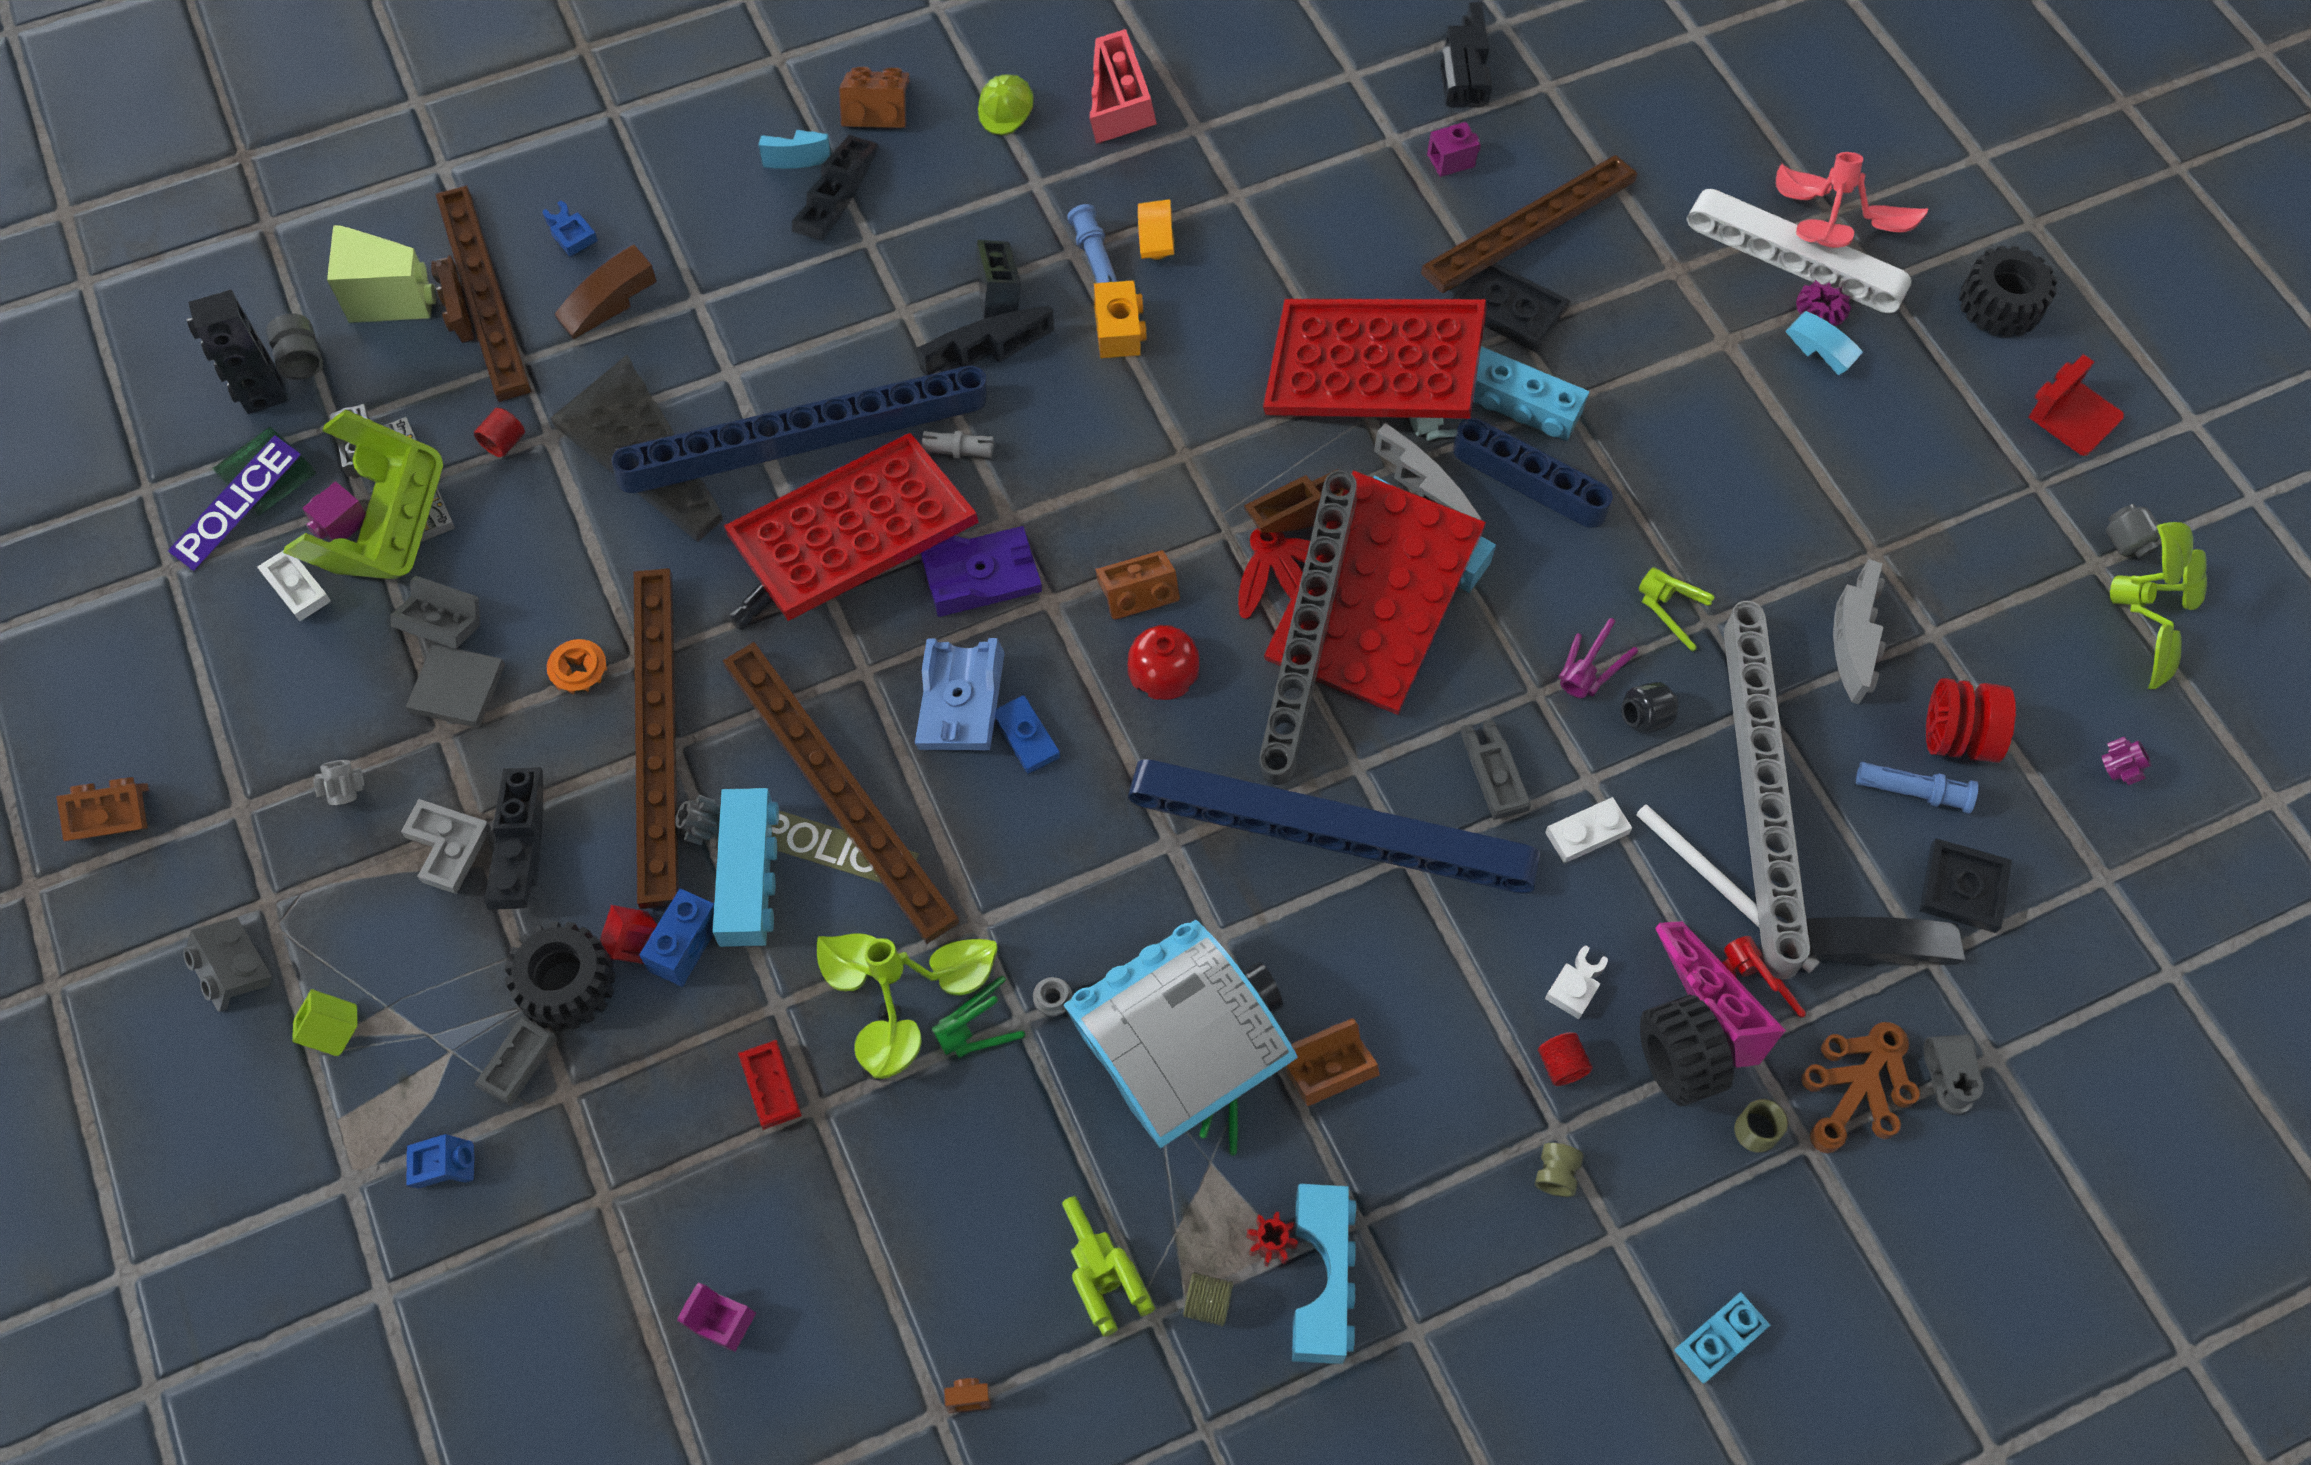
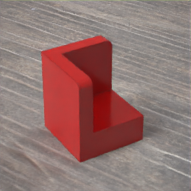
(626, 933)

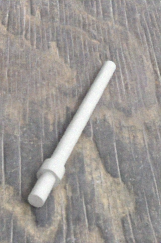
(1707, 870)

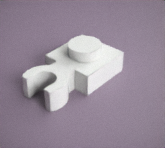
(1576, 985)

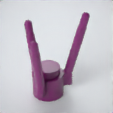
(1580, 678)

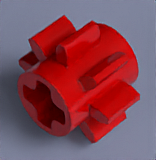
(1270, 1250)

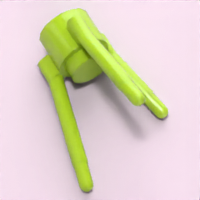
(1660, 586)

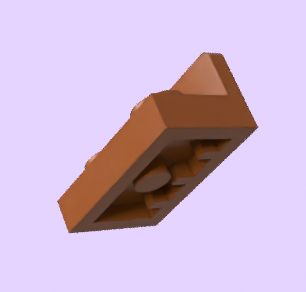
(1138, 584)
(102, 811)

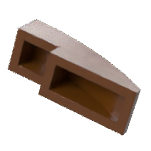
(606, 292)
(1289, 506)

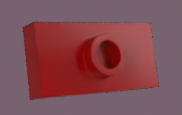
(769, 1084)

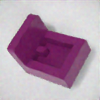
(716, 1317)

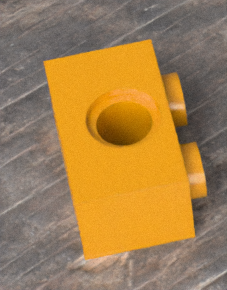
(1118, 319)

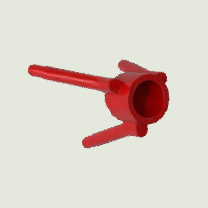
(1748, 959)

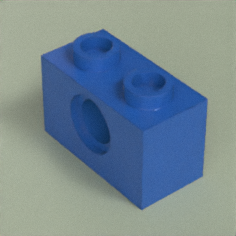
(679, 938)

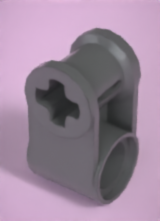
(1954, 1072)

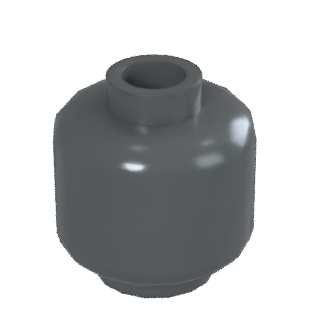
(2133, 531)

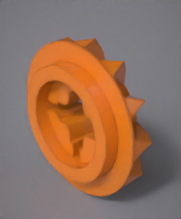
(576, 652)

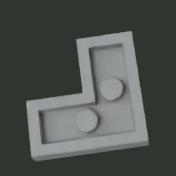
(454, 840)

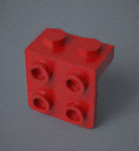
(2075, 411)

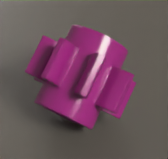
(2126, 760)

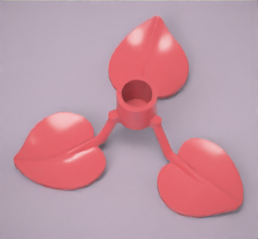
(1844, 177)

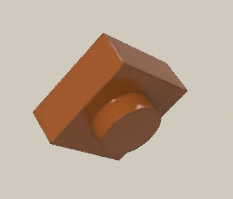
(967, 1396)

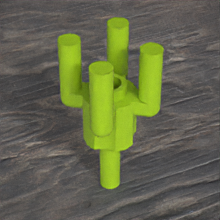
(1102, 1270)

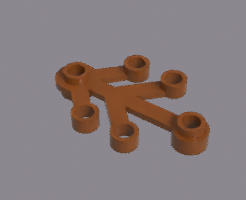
(1863, 1081)

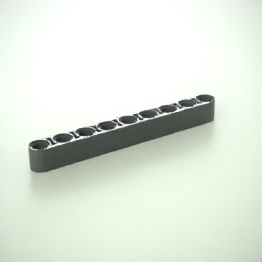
(1309, 642)

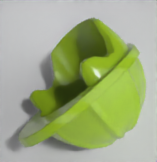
(1005, 104)

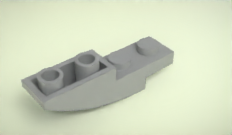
(1855, 634)

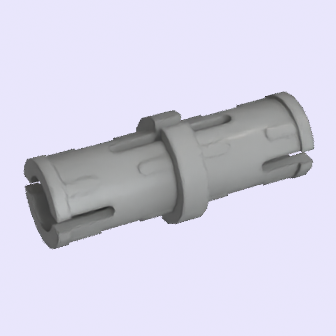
(958, 444)

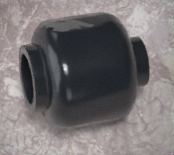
(1649, 707)

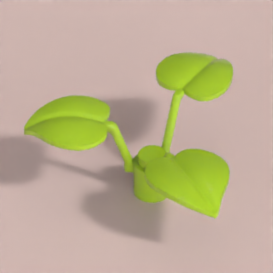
(2137, 591)
(847, 961)

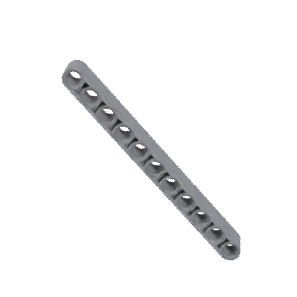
(1744, 635)

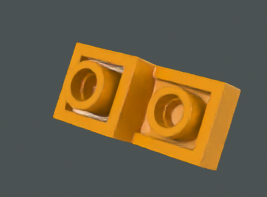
(1155, 229)

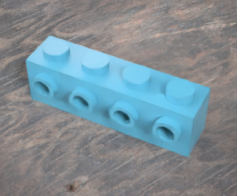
(1528, 395)
(744, 867)

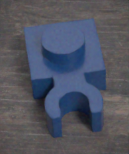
(570, 231)

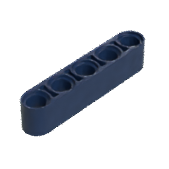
(1547, 477)

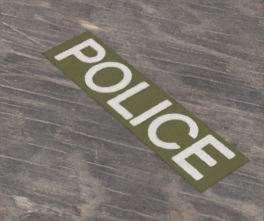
(821, 845)

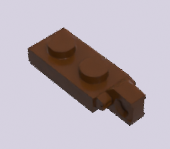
(453, 297)

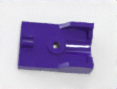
(961, 587)

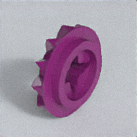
(1839, 307)

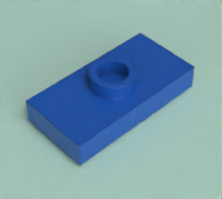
(1026, 734)

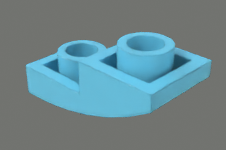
(803, 151)
(1818, 335)
(1722, 1337)

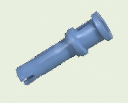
(1091, 239)
(1935, 789)

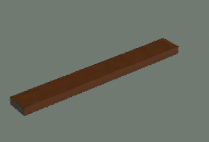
(1528, 224)
(483, 294)

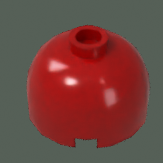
(1163, 662)

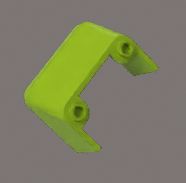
(398, 509)

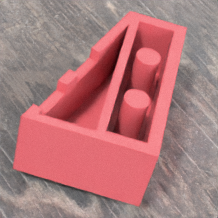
(1119, 90)

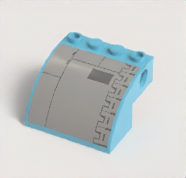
(1180, 1031)

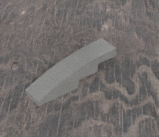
(1420, 471)

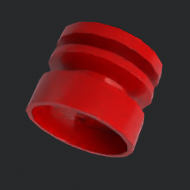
(1970, 720)

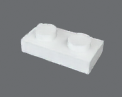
(294, 585)
(1588, 830)

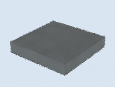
(455, 685)

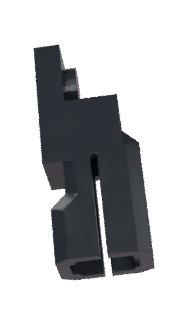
(1465, 61)

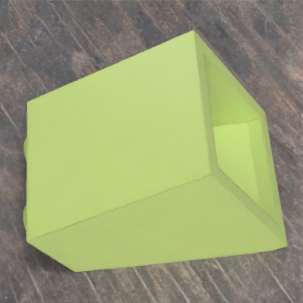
(377, 278)

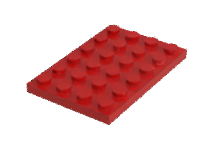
(1376, 358)
(850, 525)
(1390, 592)

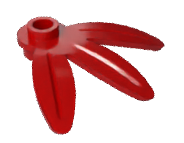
(1268, 554)

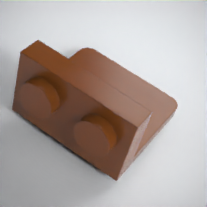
(873, 98)

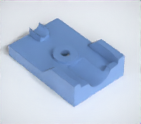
(963, 720)

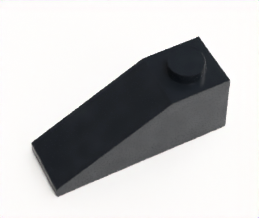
(997, 278)

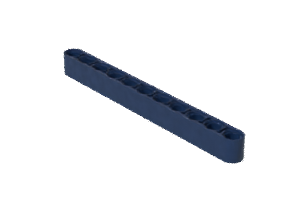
(799, 429)
(1335, 826)

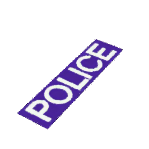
(234, 503)

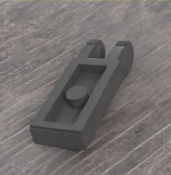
(1496, 771)

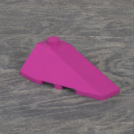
(1746, 1023)

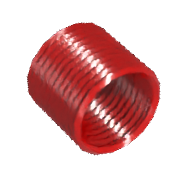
(499, 432)
(1565, 1059)

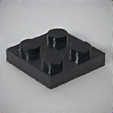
(1966, 885)

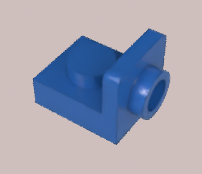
(439, 1161)

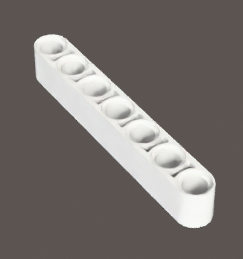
(1777, 243)

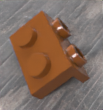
(1331, 1062)

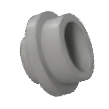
(1049, 986)

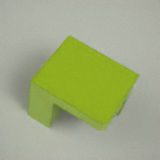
(325, 1023)

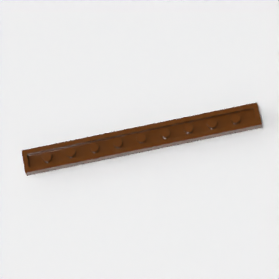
(655, 739)
(841, 793)

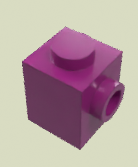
(1453, 149)
(334, 513)

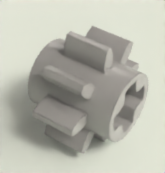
(338, 782)

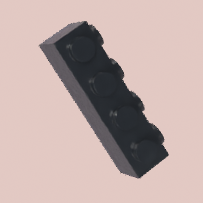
(237, 351)

